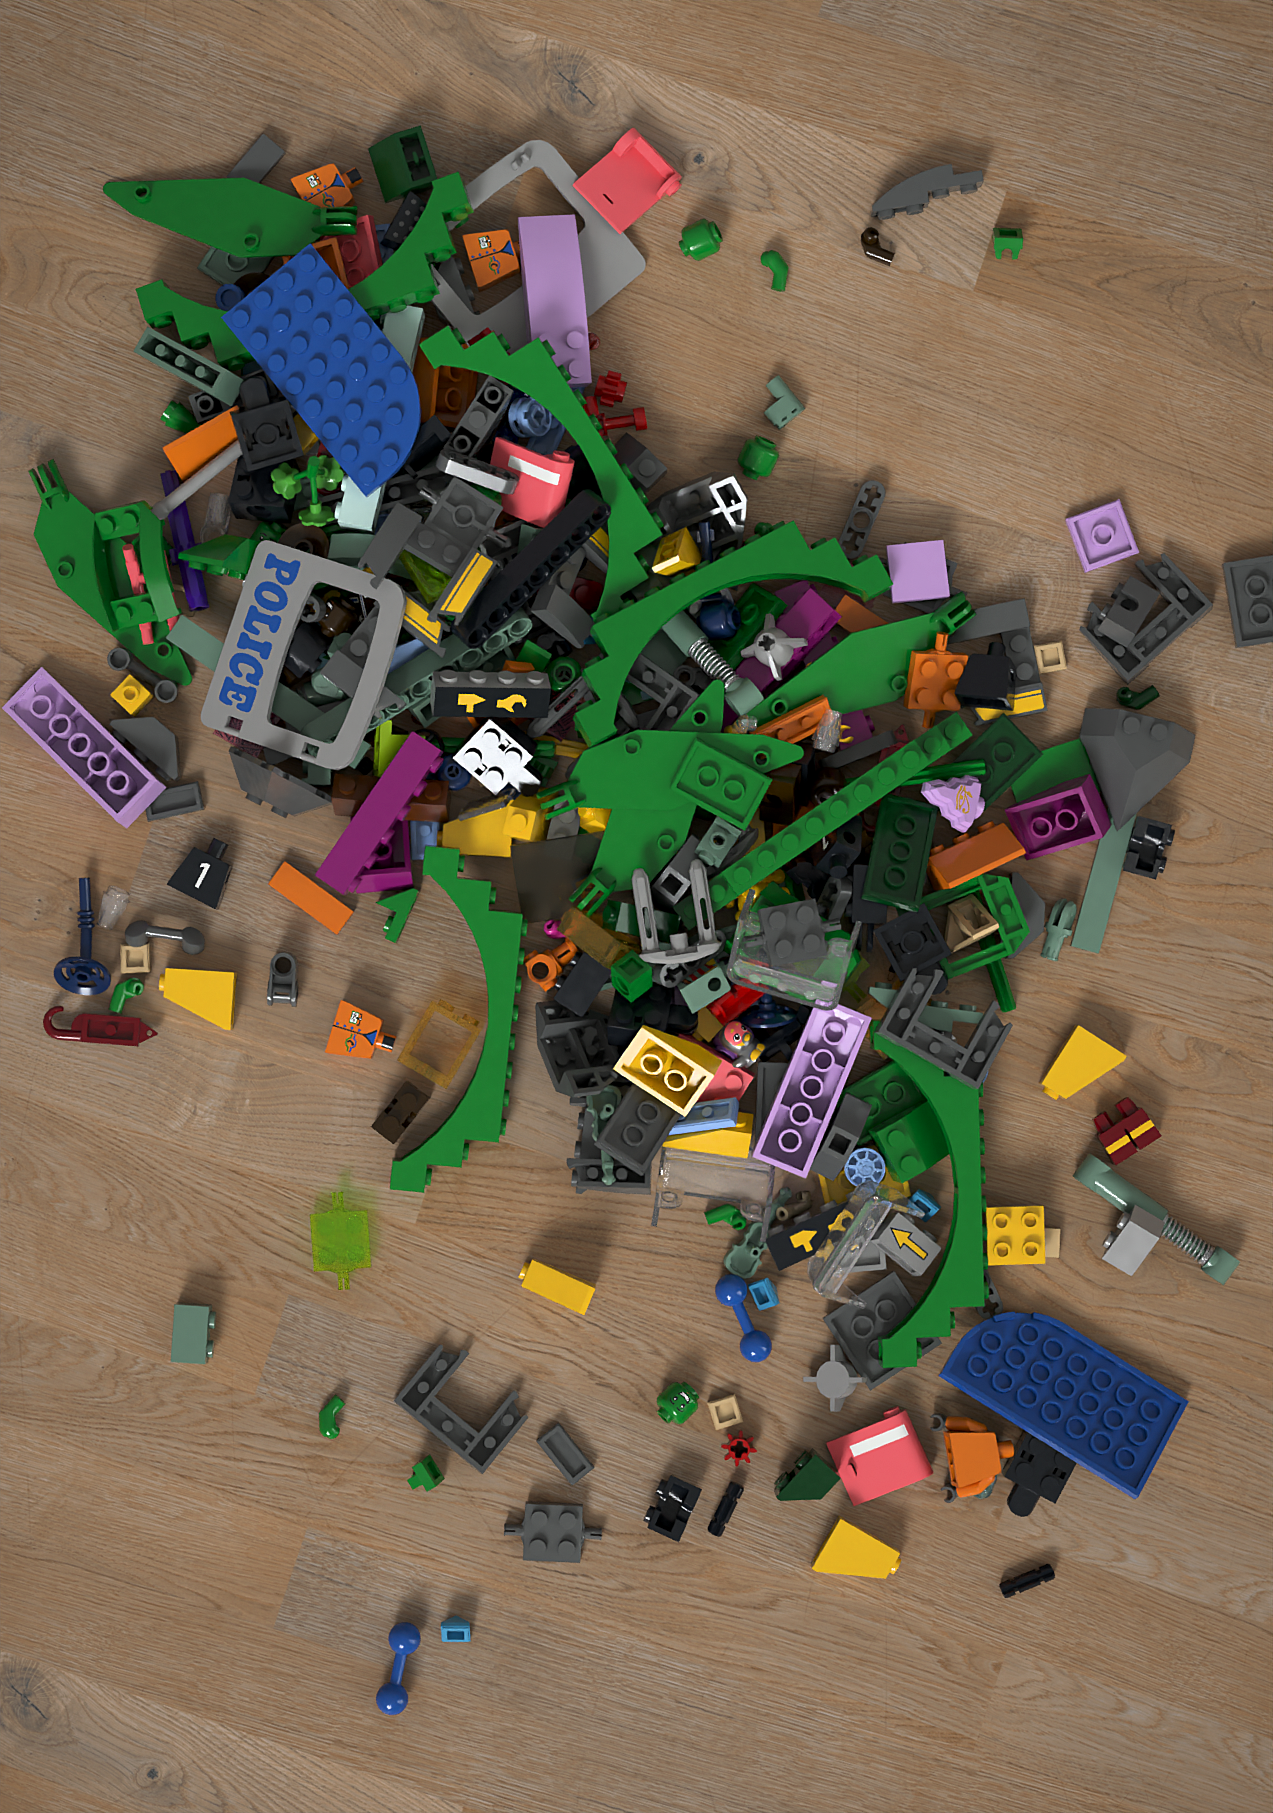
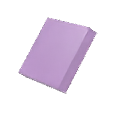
(1102, 536)
(917, 571)

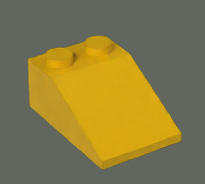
(668, 1067)

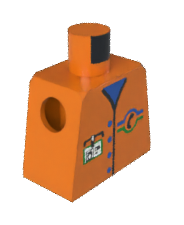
(326, 186)
(492, 257)
(357, 1033)

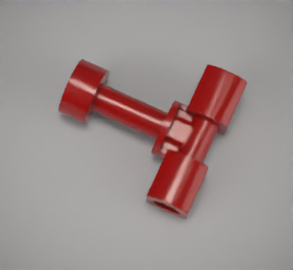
(637, 419)

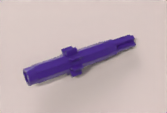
(184, 540)

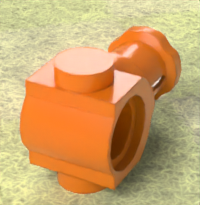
(551, 959)

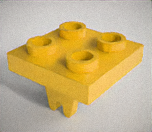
(1015, 1235)

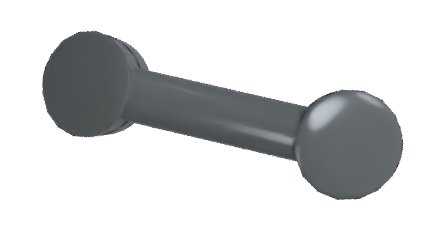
(122, 659)
(139, 931)

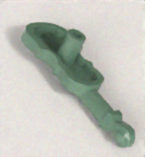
(602, 1108)
(744, 1257)

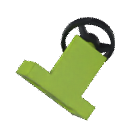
(387, 745)

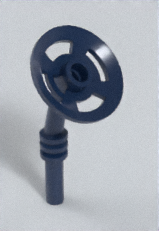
(84, 964)
(768, 1014)

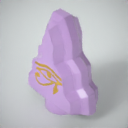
(957, 799)

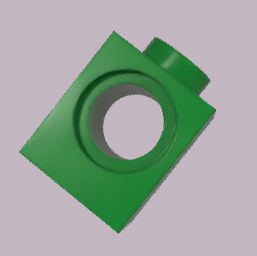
(631, 976)

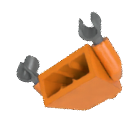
(971, 1455)

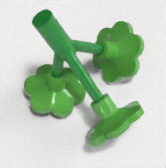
(323, 473)

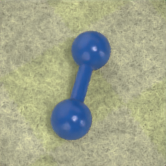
(732, 1291)
(392, 1696)

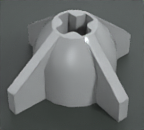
(773, 647)
(836, 1378)

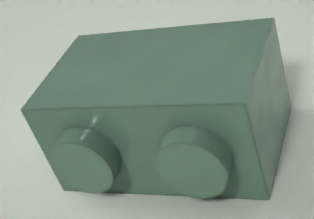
(192, 1333)

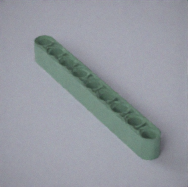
(414, 678)

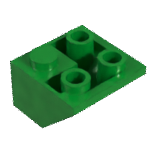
(222, 556)

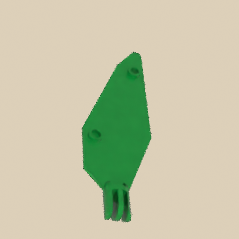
(233, 214)
(65, 541)
(866, 665)
(641, 765)
(648, 836)

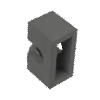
(1128, 611)

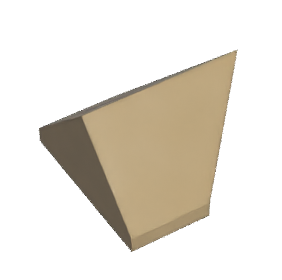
(967, 923)

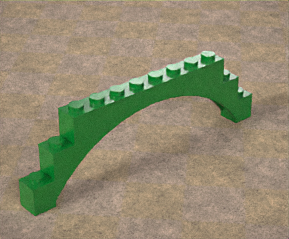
(390, 288)
(537, 375)
(772, 556)
(828, 816)
(480, 1108)
(960, 1273)

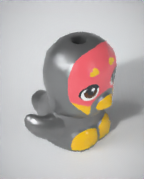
(740, 1042)

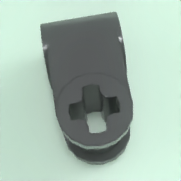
(283, 982)

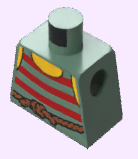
(705, 984)

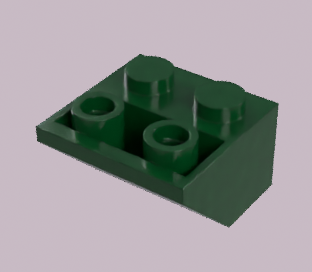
(403, 164)
(808, 1480)

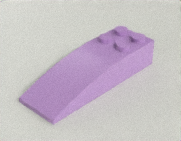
(555, 291)
(84, 748)
(810, 1089)

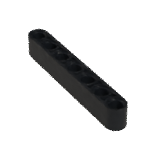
(532, 568)

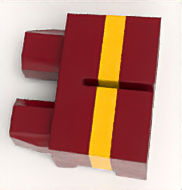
(1115, 1139)

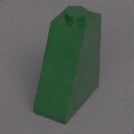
(623, 918)

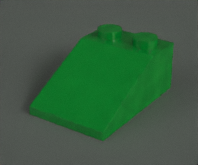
(910, 1141)

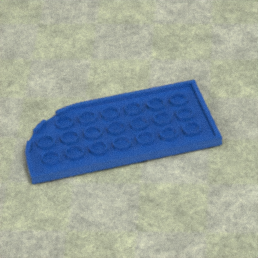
(332, 367)
(1068, 1394)

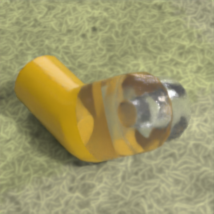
(742, 725)

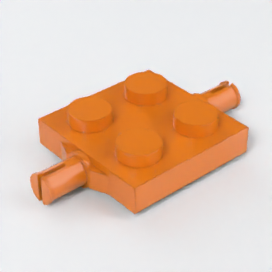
(933, 680)

